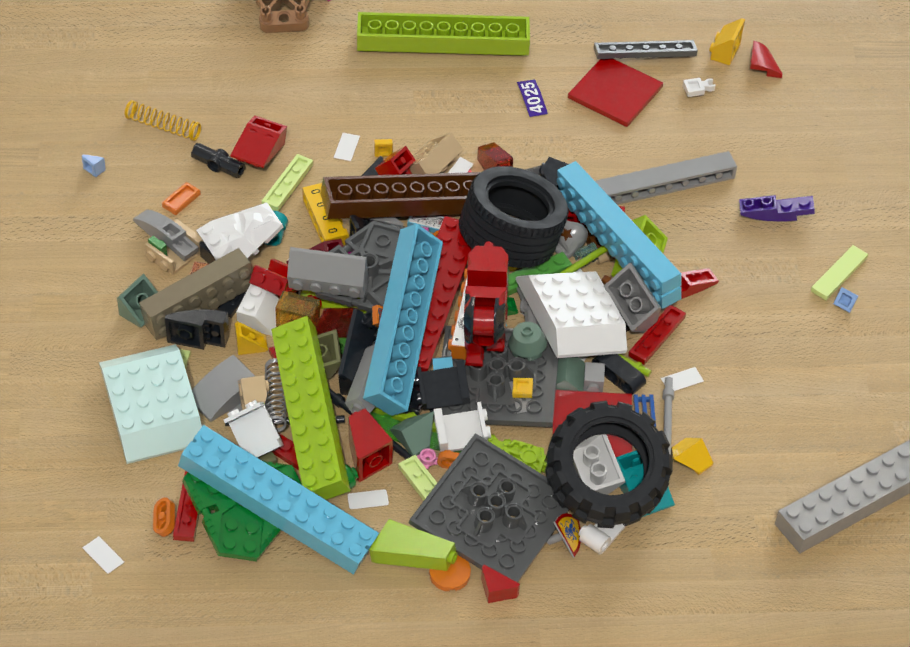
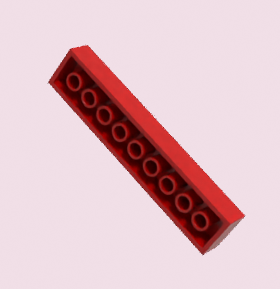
(446, 289)

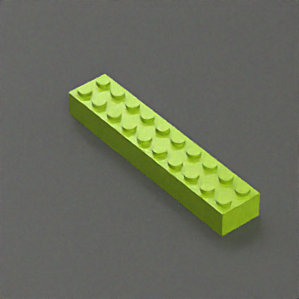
(443, 33)
(310, 409)

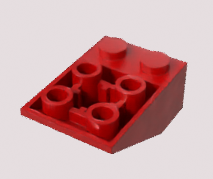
(259, 142)

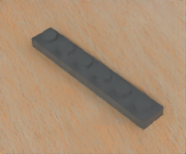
(645, 49)

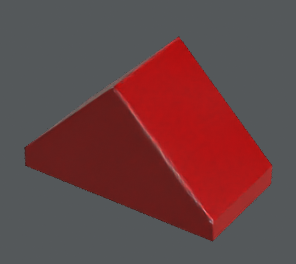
(498, 586)

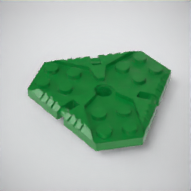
(233, 528)

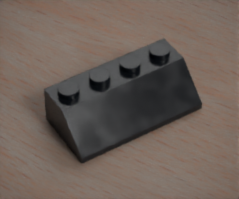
(357, 341)

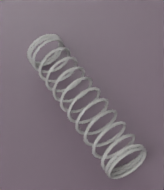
(268, 397)

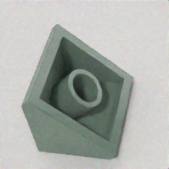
(129, 300)
(570, 374)

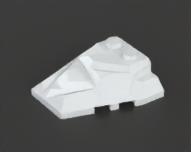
(240, 230)

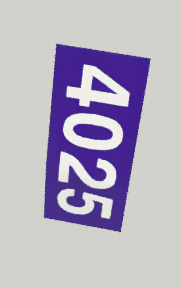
(532, 98)

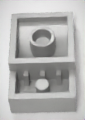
(219, 388)

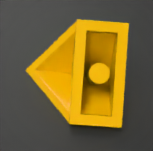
(249, 340)
(693, 454)

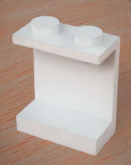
(254, 429)
(457, 429)

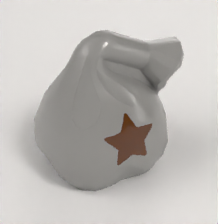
(572, 238)

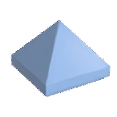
(845, 299)

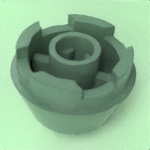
(527, 341)

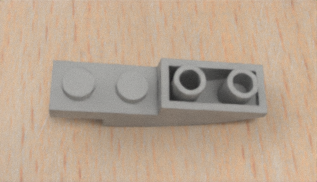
(168, 231)

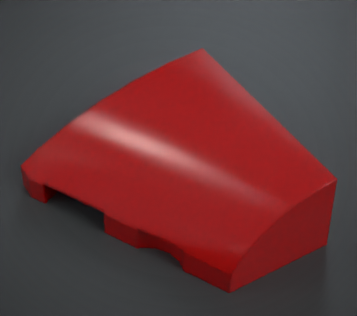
(763, 60)

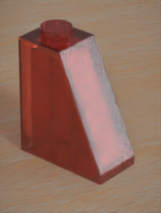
(492, 156)

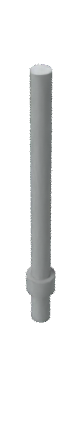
(668, 396)

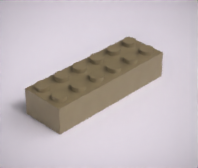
(200, 290)

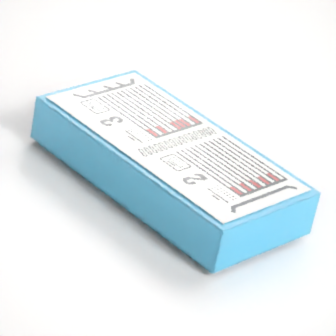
(433, 222)

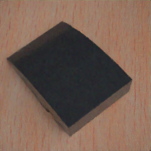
(197, 328)

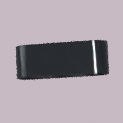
(621, 373)

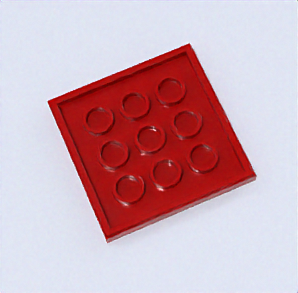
(615, 90)
(568, 401)

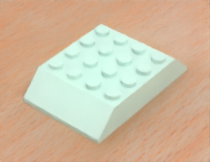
(151, 402)

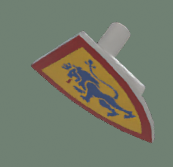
(568, 531)

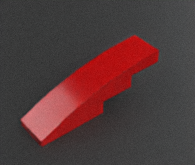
(696, 281)

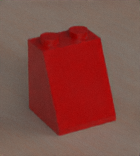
(368, 444)

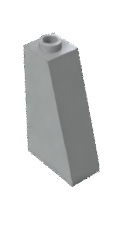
(355, 396)

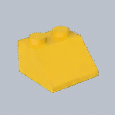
(727, 42)

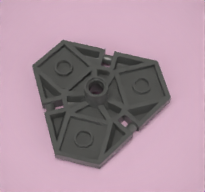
(378, 244)

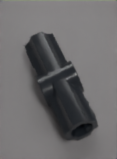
(218, 160)

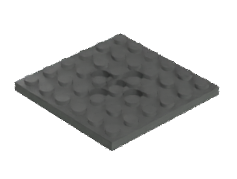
(492, 388)
(501, 541)

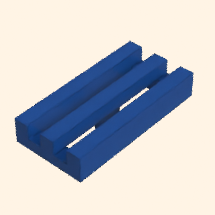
(644, 399)

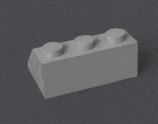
(633, 299)

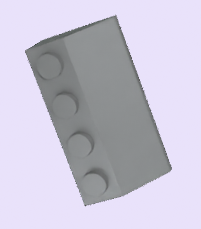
(327, 272)

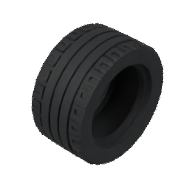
(520, 194)

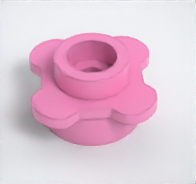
(430, 454)

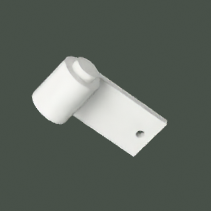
(599, 538)

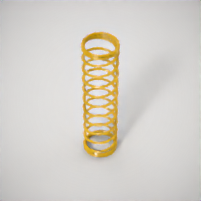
(134, 109)

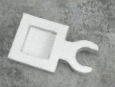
(696, 87)

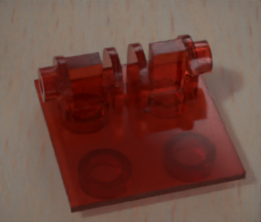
(335, 319)

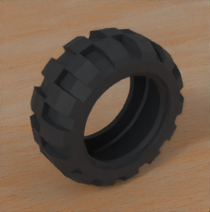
(620, 422)

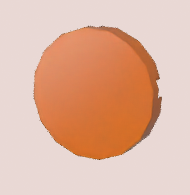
(454, 578)

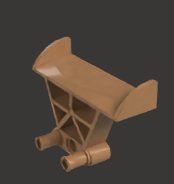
(270, 19)

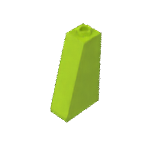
(411, 547)

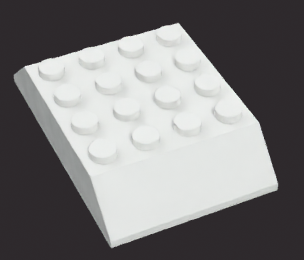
(575, 313)

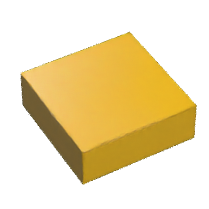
(383, 147)
(522, 388)

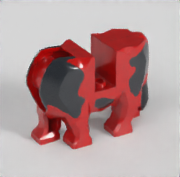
(485, 302)

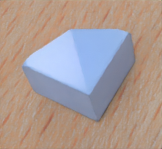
(93, 164)

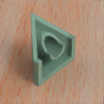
(415, 432)

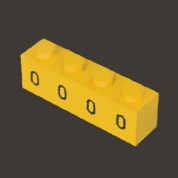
(326, 228)

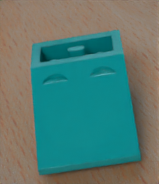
(633, 472)

